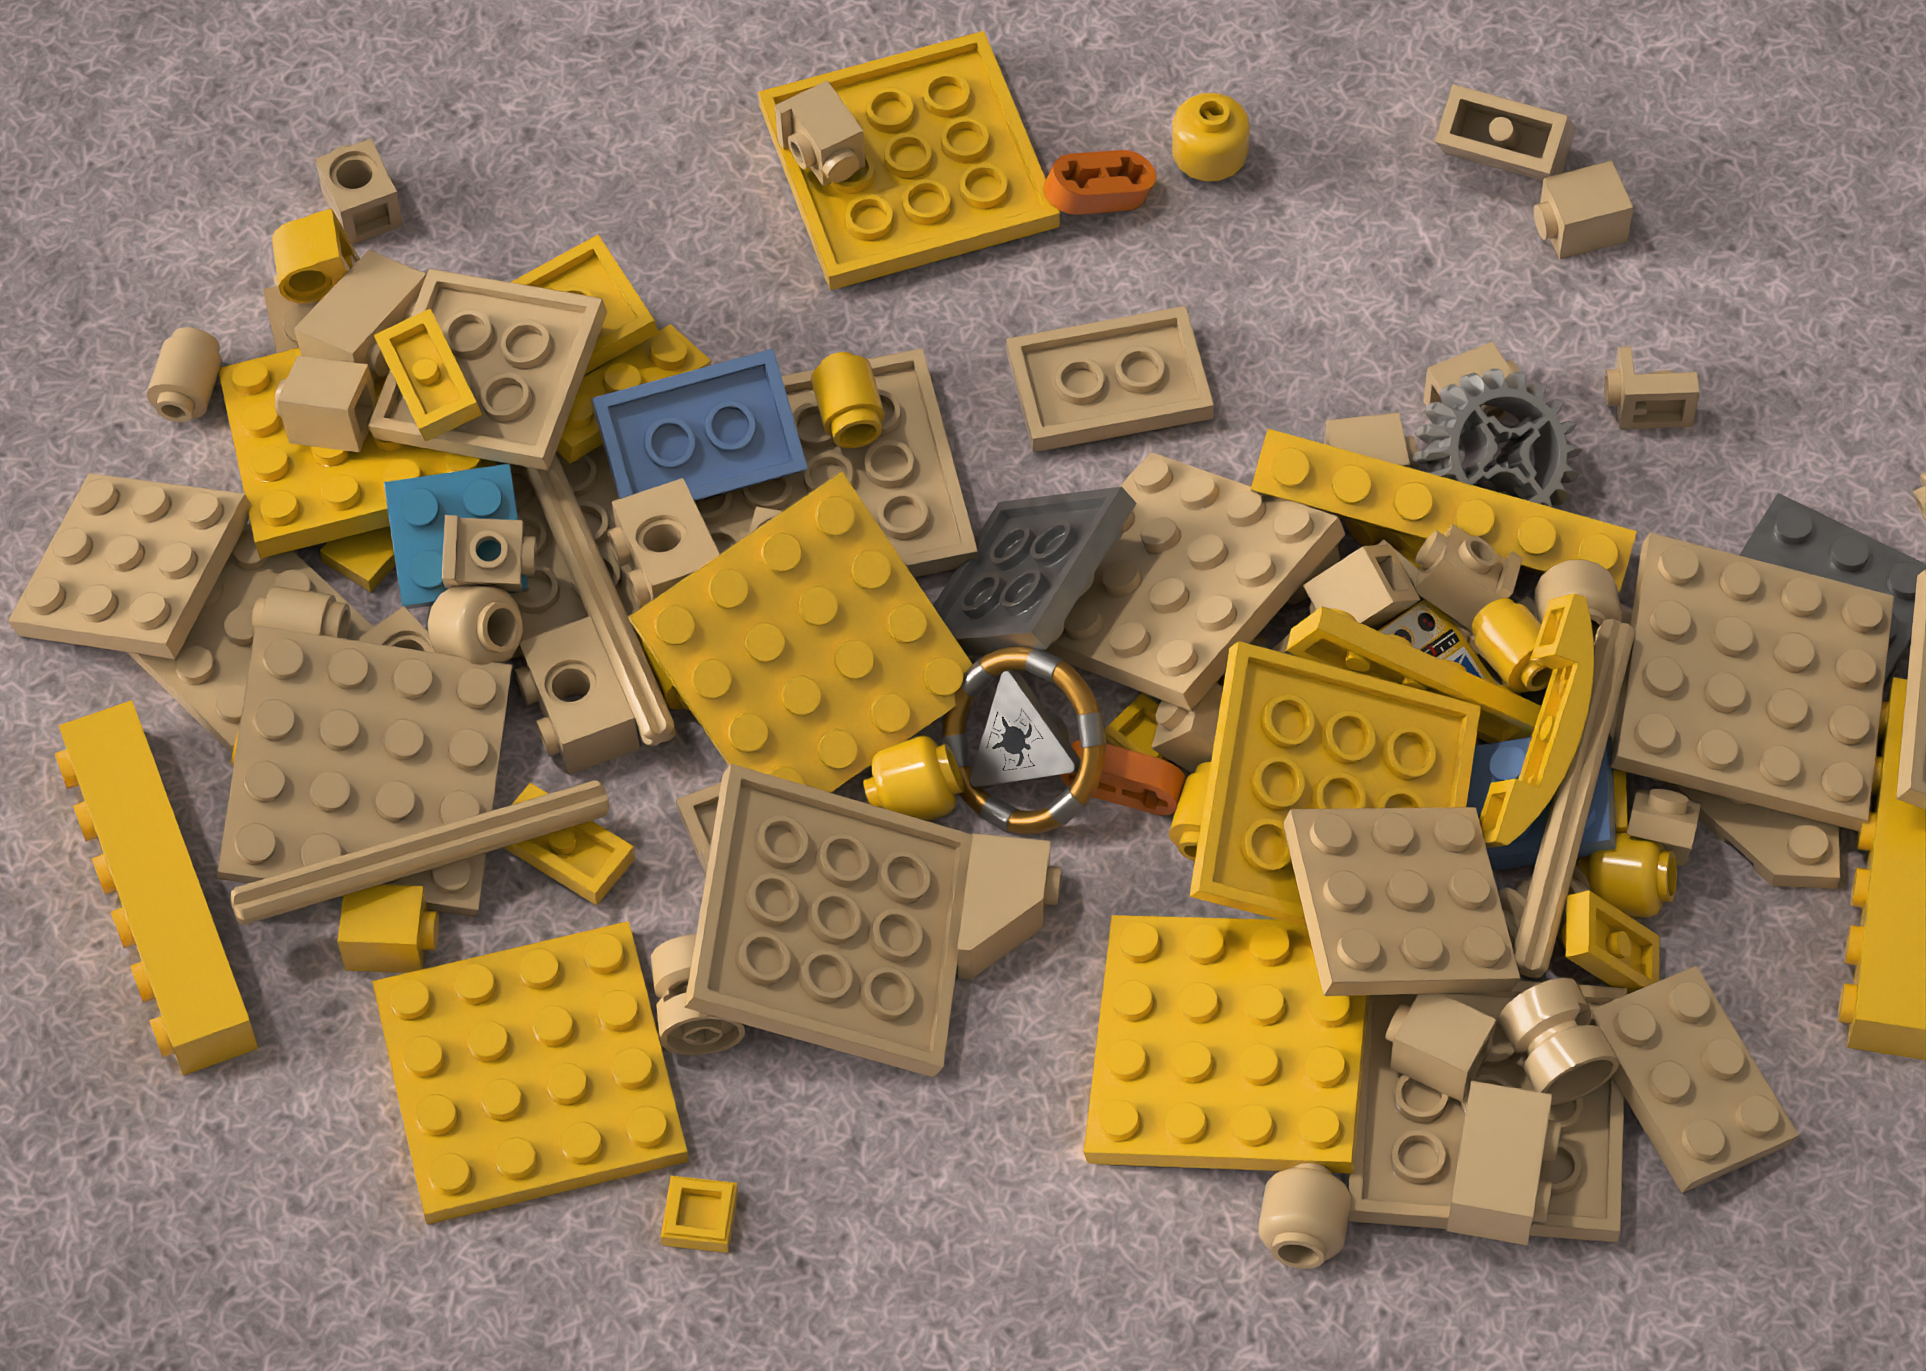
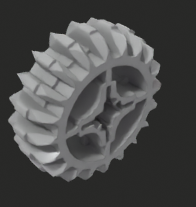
(1463, 419)

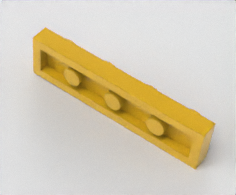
(1342, 642)

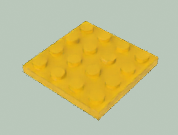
(940, 167)
(310, 491)
(806, 644)
(1315, 740)
(1222, 1049)
(529, 1072)

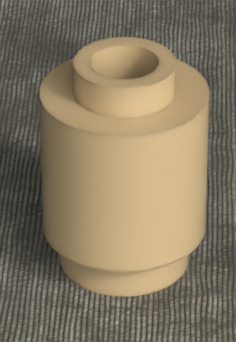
(185, 375)
(302, 612)

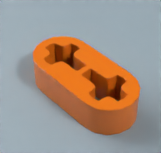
(1099, 182)
(1136, 780)

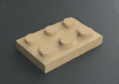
(1109, 378)
(1692, 1080)

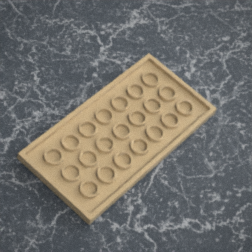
(900, 477)

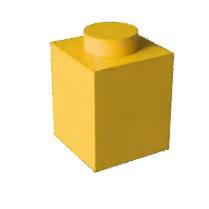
(387, 929)

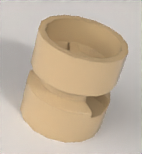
(681, 1028)
(1562, 1047)

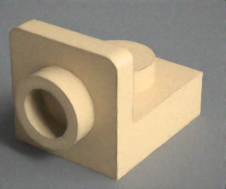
(1650, 399)

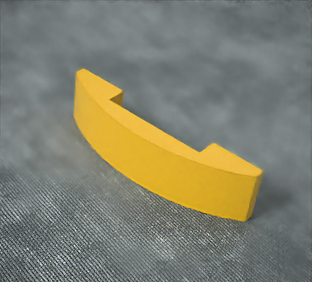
(1567, 648)

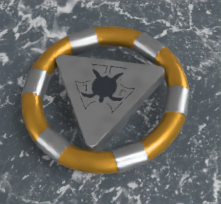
(1026, 739)

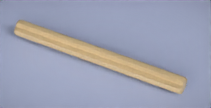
(602, 602)
(1571, 806)
(419, 852)

